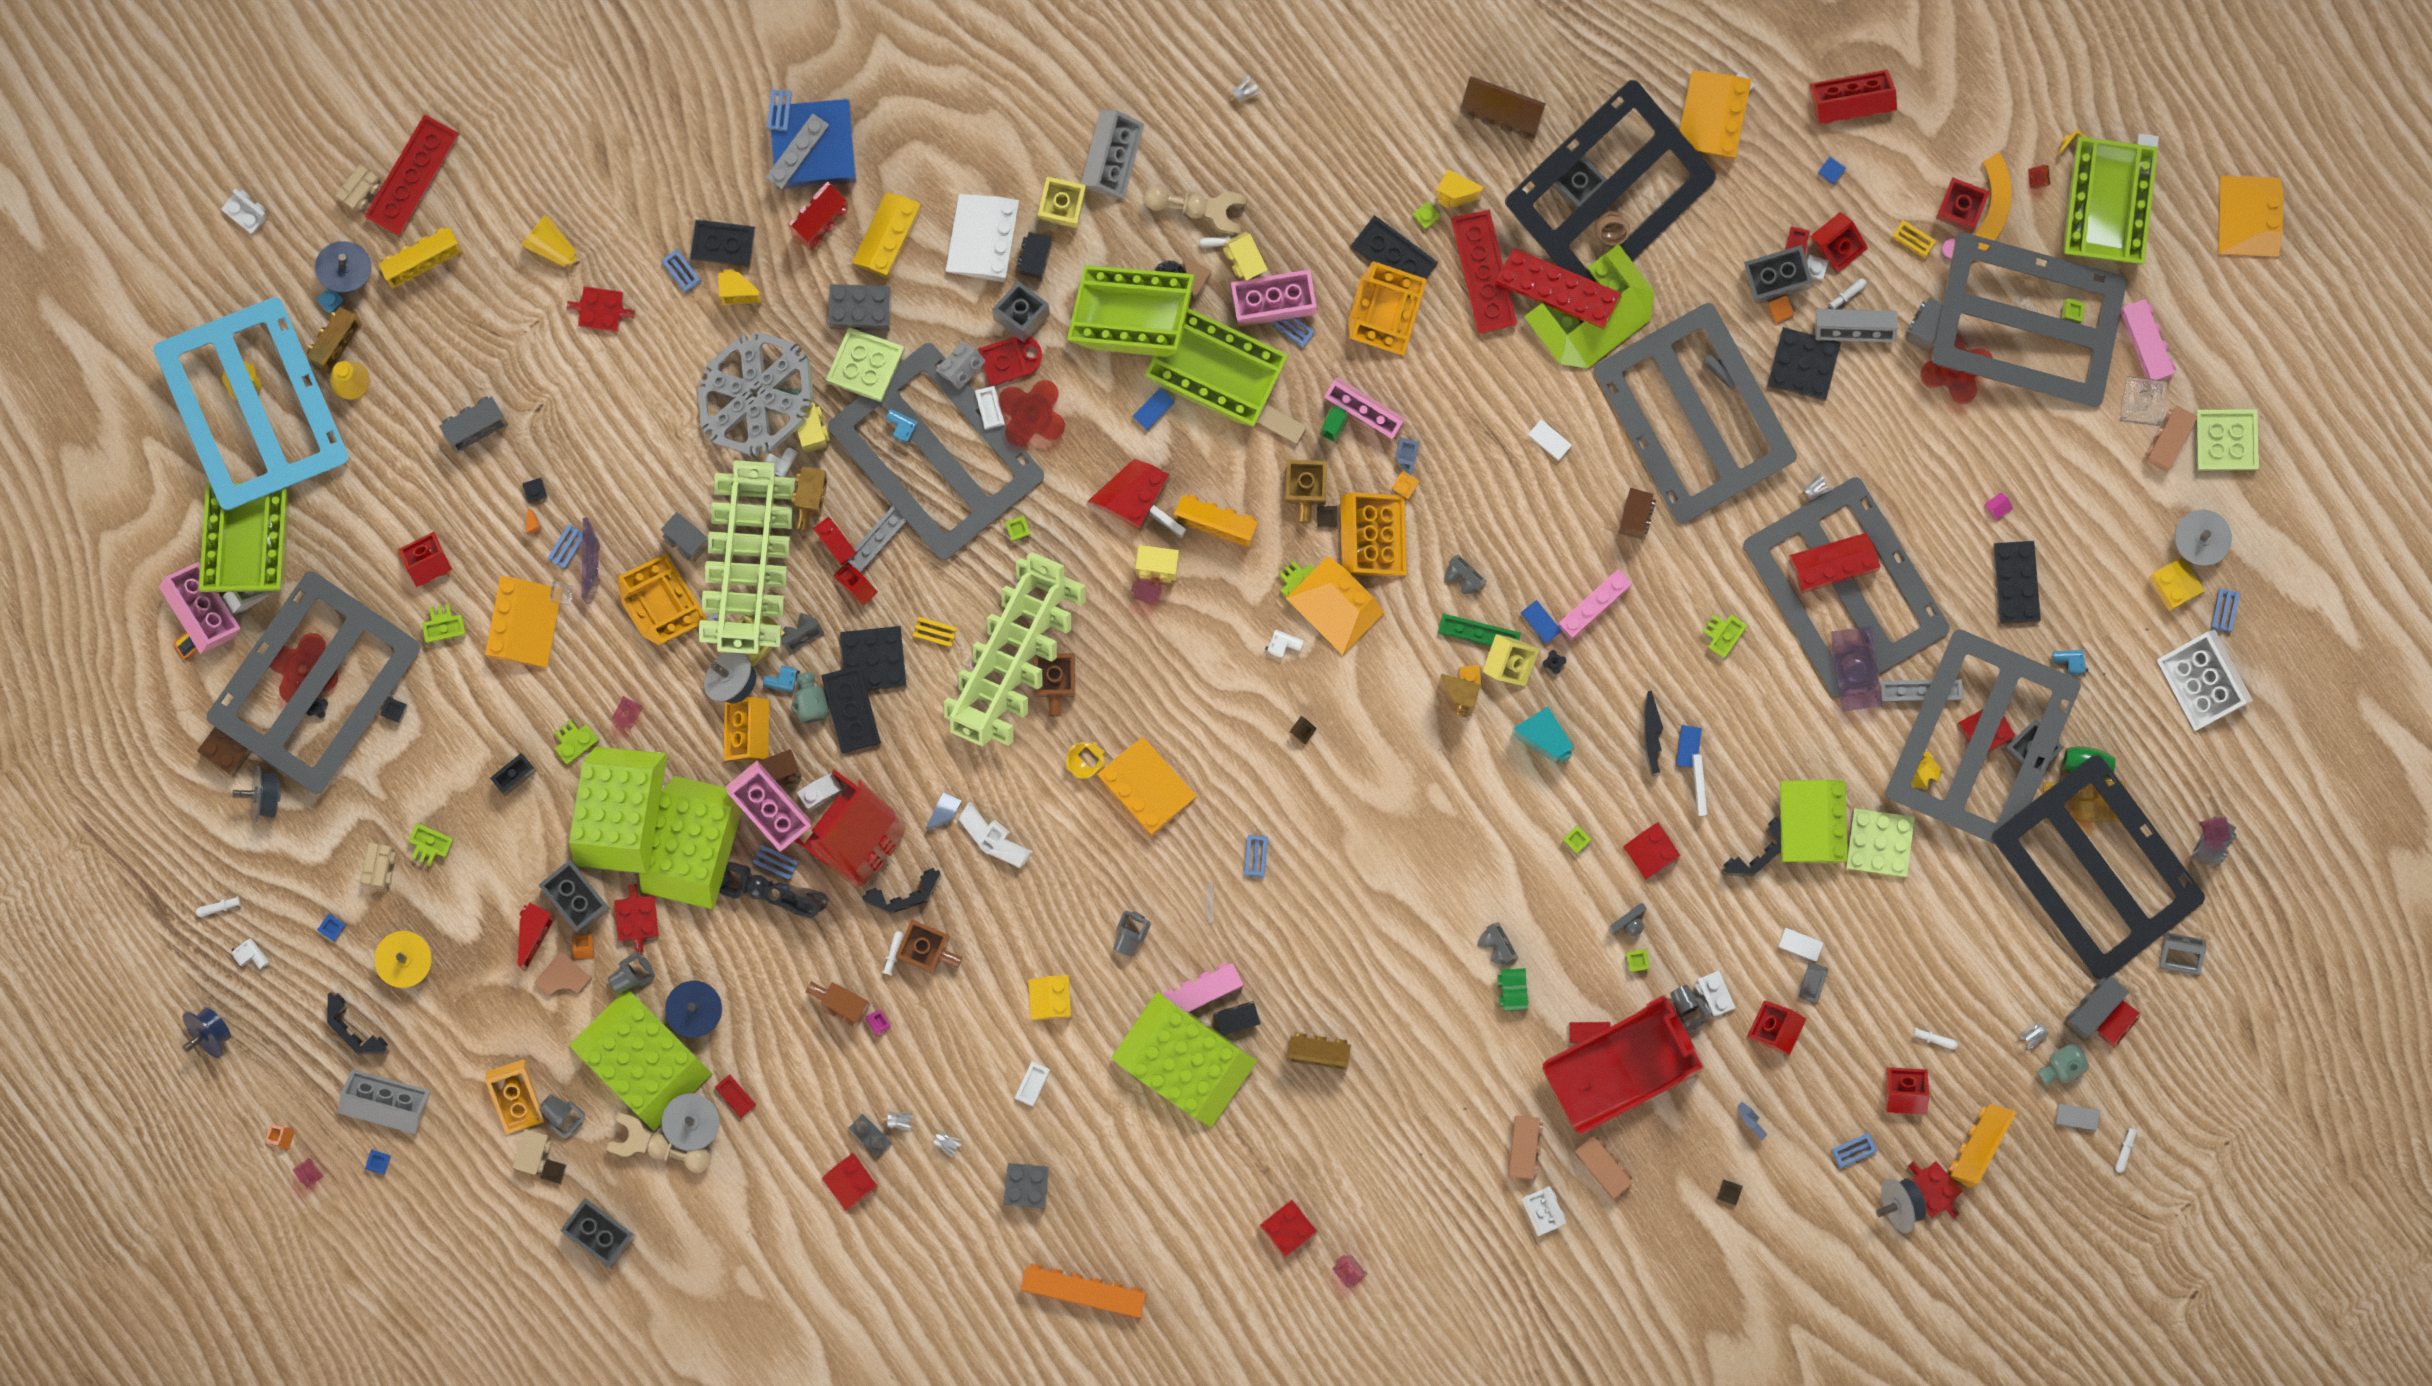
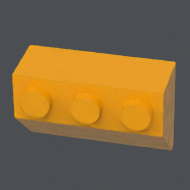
(746, 730)

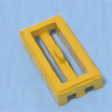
(1911, 246)
(931, 639)

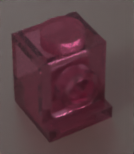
(1146, 591)
(634, 711)
(2215, 831)
(308, 1172)
(1341, 1270)

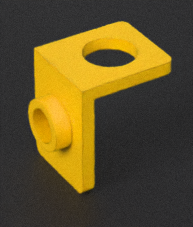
(2067, 139)

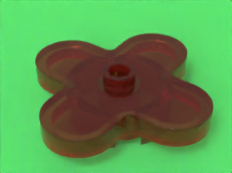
(1960, 384)
(1022, 425)
(289, 660)

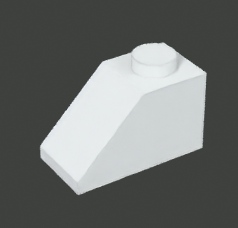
(243, 600)
(819, 791)

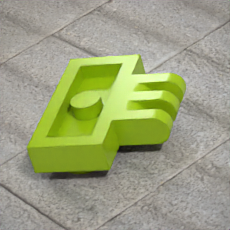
(1295, 577)
(443, 625)
(1724, 634)
(575, 742)
(429, 843)

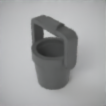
(1128, 939)
(626, 977)
(1686, 1003)
(557, 1111)

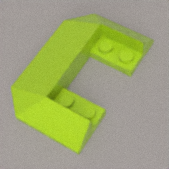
(1582, 342)

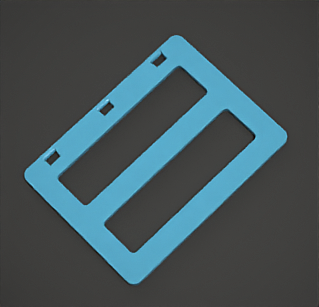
(279, 473)

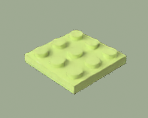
(865, 364)
(2227, 440)
(1880, 843)

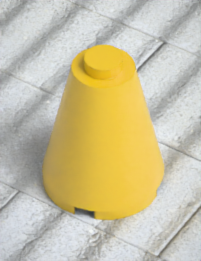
(550, 243)
(349, 379)

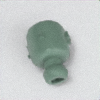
(810, 701)
(2065, 1064)

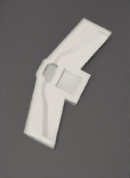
(993, 837)

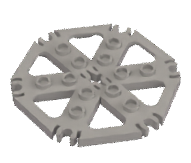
(768, 396)

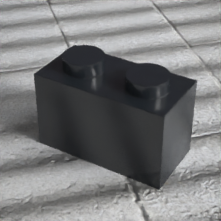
(1035, 255)
(513, 774)

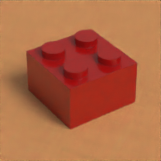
(1962, 205)
(1288, 1228)

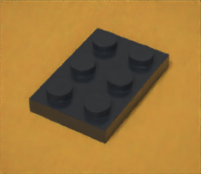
(722, 243)

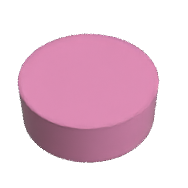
(1947, 248)

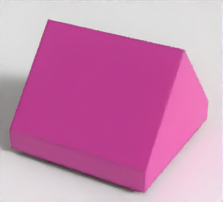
(1999, 505)
(877, 1022)

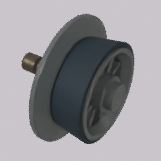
(263, 796)

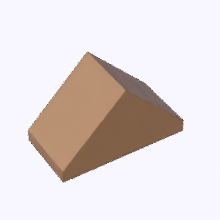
(1201, 274)

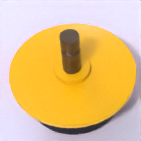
(403, 959)

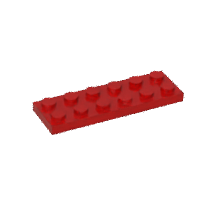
(411, 175)
(1481, 267)
(1558, 288)

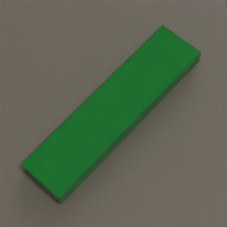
(1472, 630)

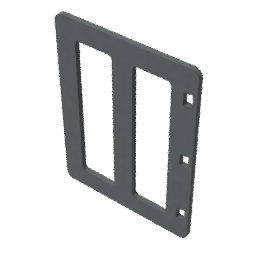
(1958, 302)
(1732, 478)
(984, 508)
(1806, 521)
(2011, 667)
(270, 745)

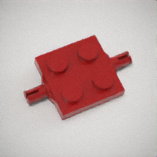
(600, 309)
(636, 918)
(1937, 1189)

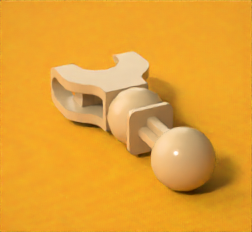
(1197, 206)
(655, 1145)

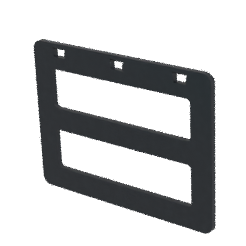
(1665, 138)
(2052, 806)

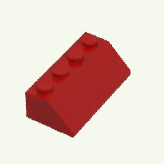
(1853, 96)
(1835, 562)

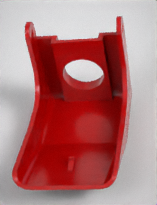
(855, 833)
(1623, 1066)

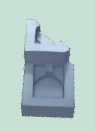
(1407, 454)
(944, 811)
(1750, 1119)

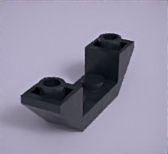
(1739, 868)
(929, 880)
(335, 1008)

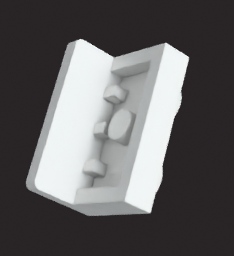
(1544, 1211)

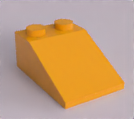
(514, 1096)

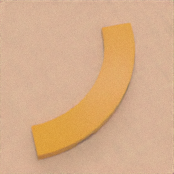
(2000, 199)

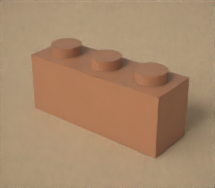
(2170, 438)
(1525, 1147)
(1604, 1167)

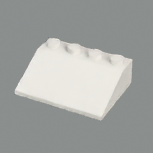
(982, 236)
(2204, 680)

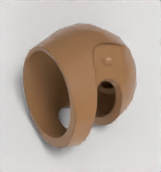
(1610, 228)

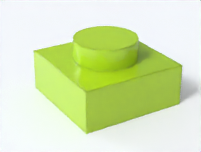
(1426, 215)
(2073, 311)
(1017, 528)
(1577, 839)
(1638, 960)

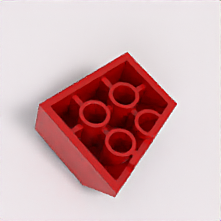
(818, 217)
(1132, 492)

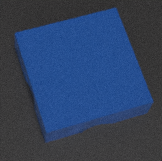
(833, 155)

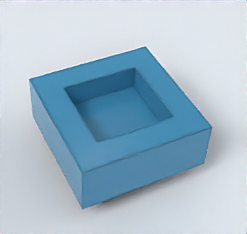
(330, 301)

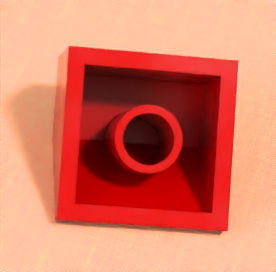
(1839, 241)
(425, 559)
(2003, 735)
(1652, 851)
(1777, 1027)
(1907, 1090)
(849, 1181)

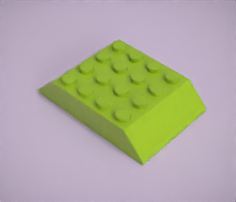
(2110, 200)
(1130, 310)
(1219, 369)
(245, 544)
(617, 809)
(691, 842)
(639, 1058)
(1184, 1059)

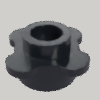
(1548, 663)
(318, 712)

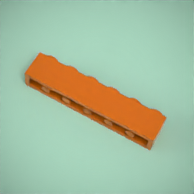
(1082, 1291)

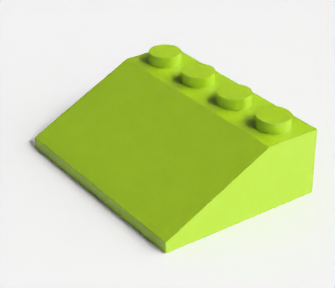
(1813, 821)

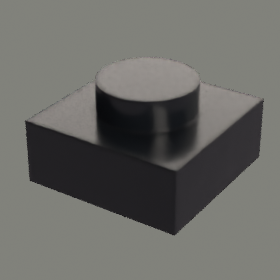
(534, 490)
(393, 710)

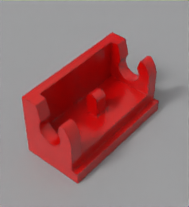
(2118, 1023)

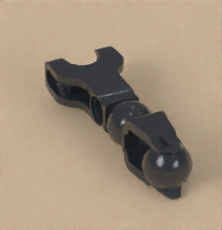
(757, 887)

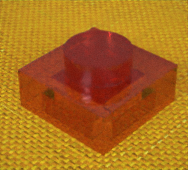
(2039, 177)

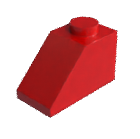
(834, 541)
(855, 583)

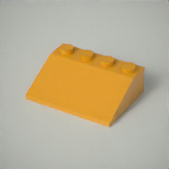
(1715, 112)
(1373, 534)
(522, 623)
(1146, 786)
(1981, 1145)

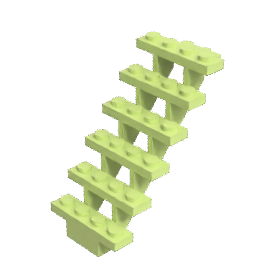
(747, 480)
(1032, 573)

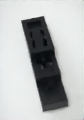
(1652, 726)

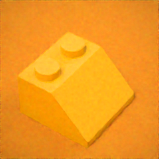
(1457, 190)
(736, 289)
(2177, 583)
(1050, 997)

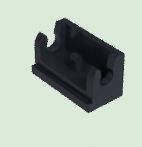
(1237, 1018)

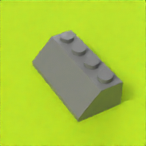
(1112, 153)
(383, 1101)

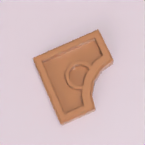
(561, 975)

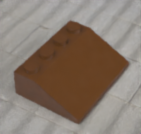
(1502, 108)

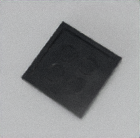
(1804, 364)
(878, 653)

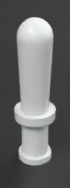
(1214, 242)
(1851, 291)
(223, 905)
(891, 959)
(1940, 1040)
(2124, 1155)

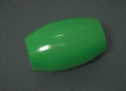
(2077, 755)

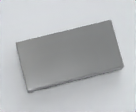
(2077, 1117)

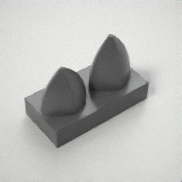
(1459, 567)
(796, 638)
(1496, 936)
(870, 1135)

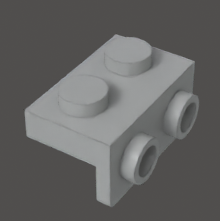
(961, 365)

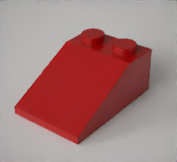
(532, 931)

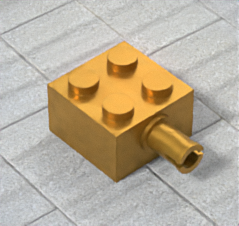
(1306, 485)
(809, 495)

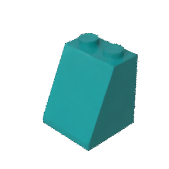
(1545, 736)

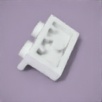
(244, 212)
(1715, 994)

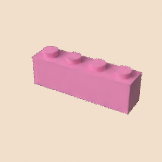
(2147, 340)
(1364, 407)
(1594, 605)
(1207, 988)

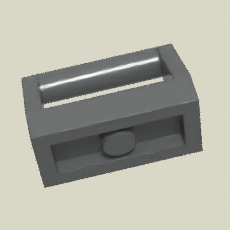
(2186, 944)

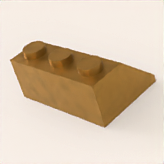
(333, 339)
(1459, 694)
(1319, 1051)

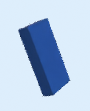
(1153, 409)
(1541, 622)
(1688, 745)

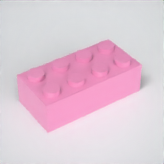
(1273, 298)
(200, 613)
(768, 806)

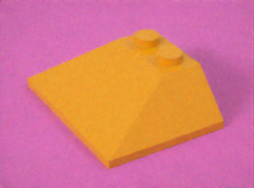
(2250, 216)
(1385, 308)
(659, 600)
(1335, 604)

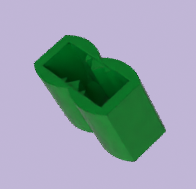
(1334, 424)
(1513, 990)

